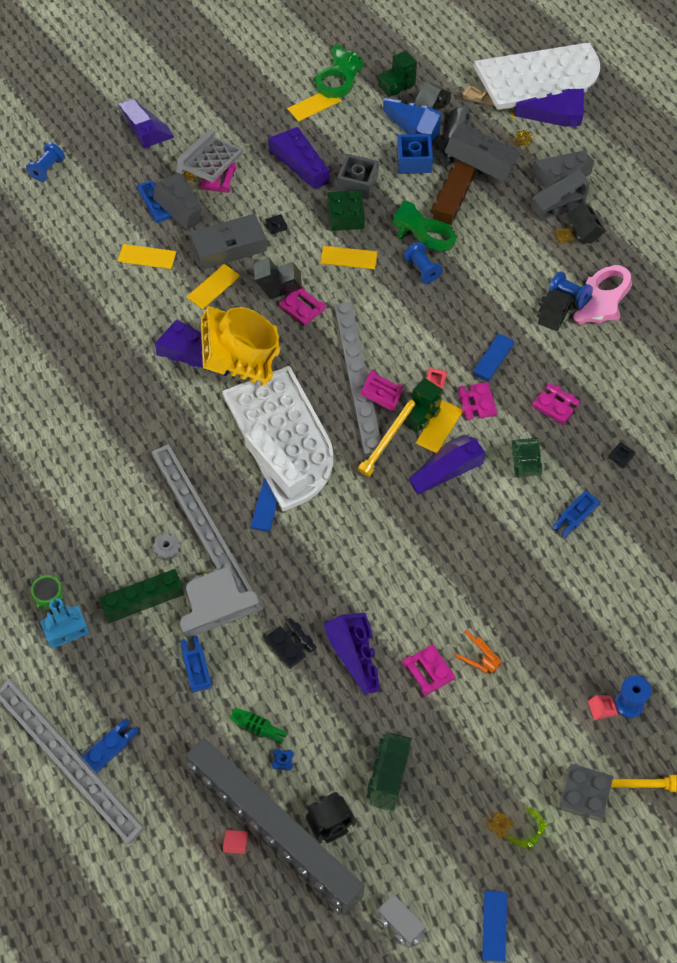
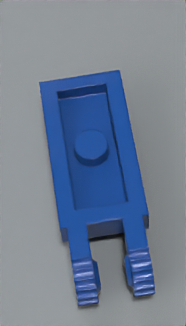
(577, 512)
(196, 666)
(109, 746)

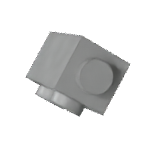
(401, 921)

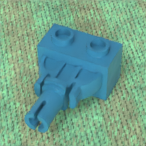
(64, 624)

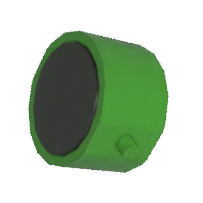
(46, 589)

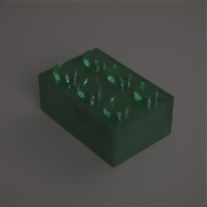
(388, 771)

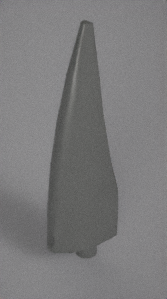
(455, 118)

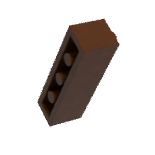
(453, 193)

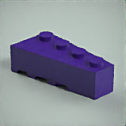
(300, 156)
(182, 344)

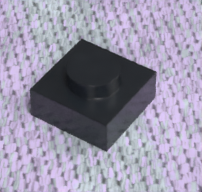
(276, 224)
(622, 455)

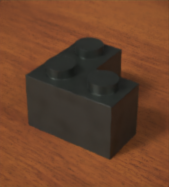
(433, 96)
(277, 280)
(554, 309)

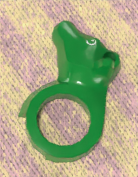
(345, 65)
(410, 219)

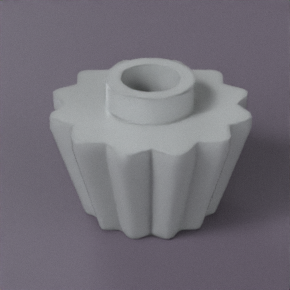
(166, 547)

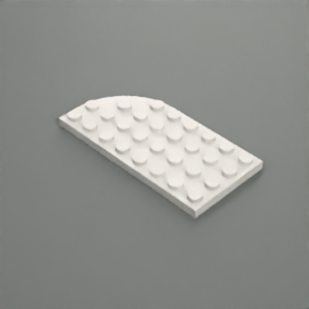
(538, 73)
(292, 425)

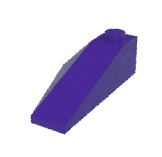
(556, 109)
(145, 125)
(449, 462)
(350, 639)

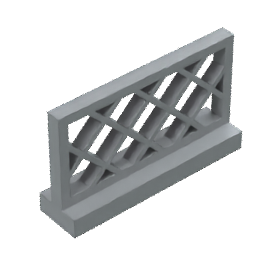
(199, 151)

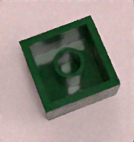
(345, 210)

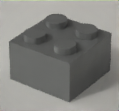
(358, 174)
(585, 792)

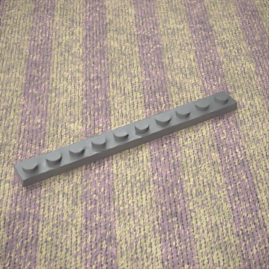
(357, 377)
(197, 514)
(70, 762)

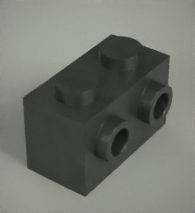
(586, 223)

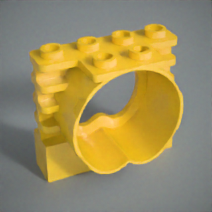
(239, 343)

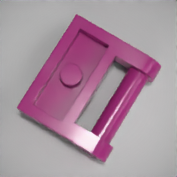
(215, 186)
(300, 310)
(381, 390)
(434, 667)

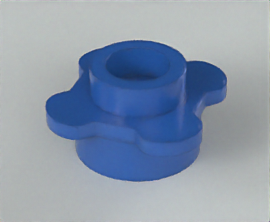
(283, 765)

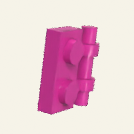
(482, 399)
(554, 408)

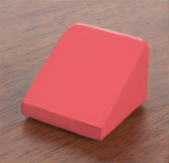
(437, 377)
(602, 706)
(235, 842)

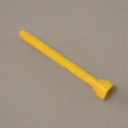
(367, 466)
(668, 783)

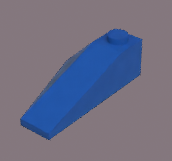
(414, 118)

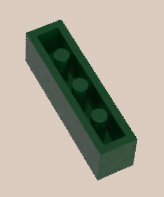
(141, 596)

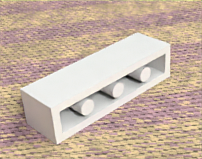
(274, 461)

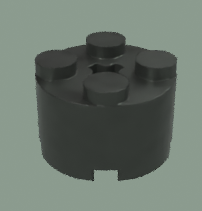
(330, 818)

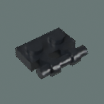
(285, 647)

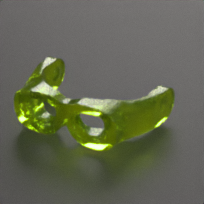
(530, 843)

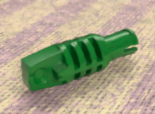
(257, 725)

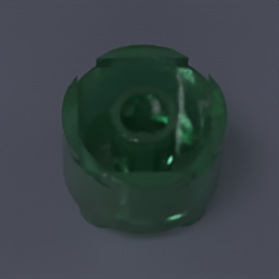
(526, 457)

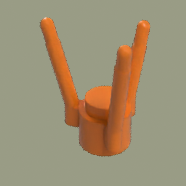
(490, 660)

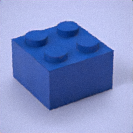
(414, 153)

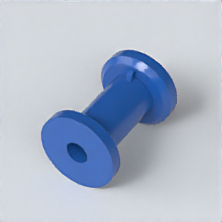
(39, 169)
(416, 254)
(580, 294)
(633, 695)

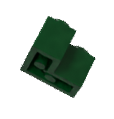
(401, 76)
(427, 405)

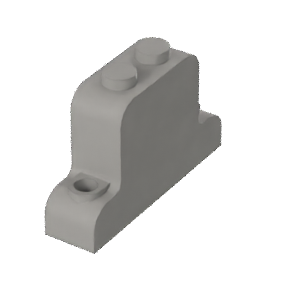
(216, 601)

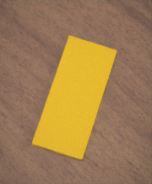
(312, 106)
(147, 256)
(348, 257)
(213, 286)
(439, 427)

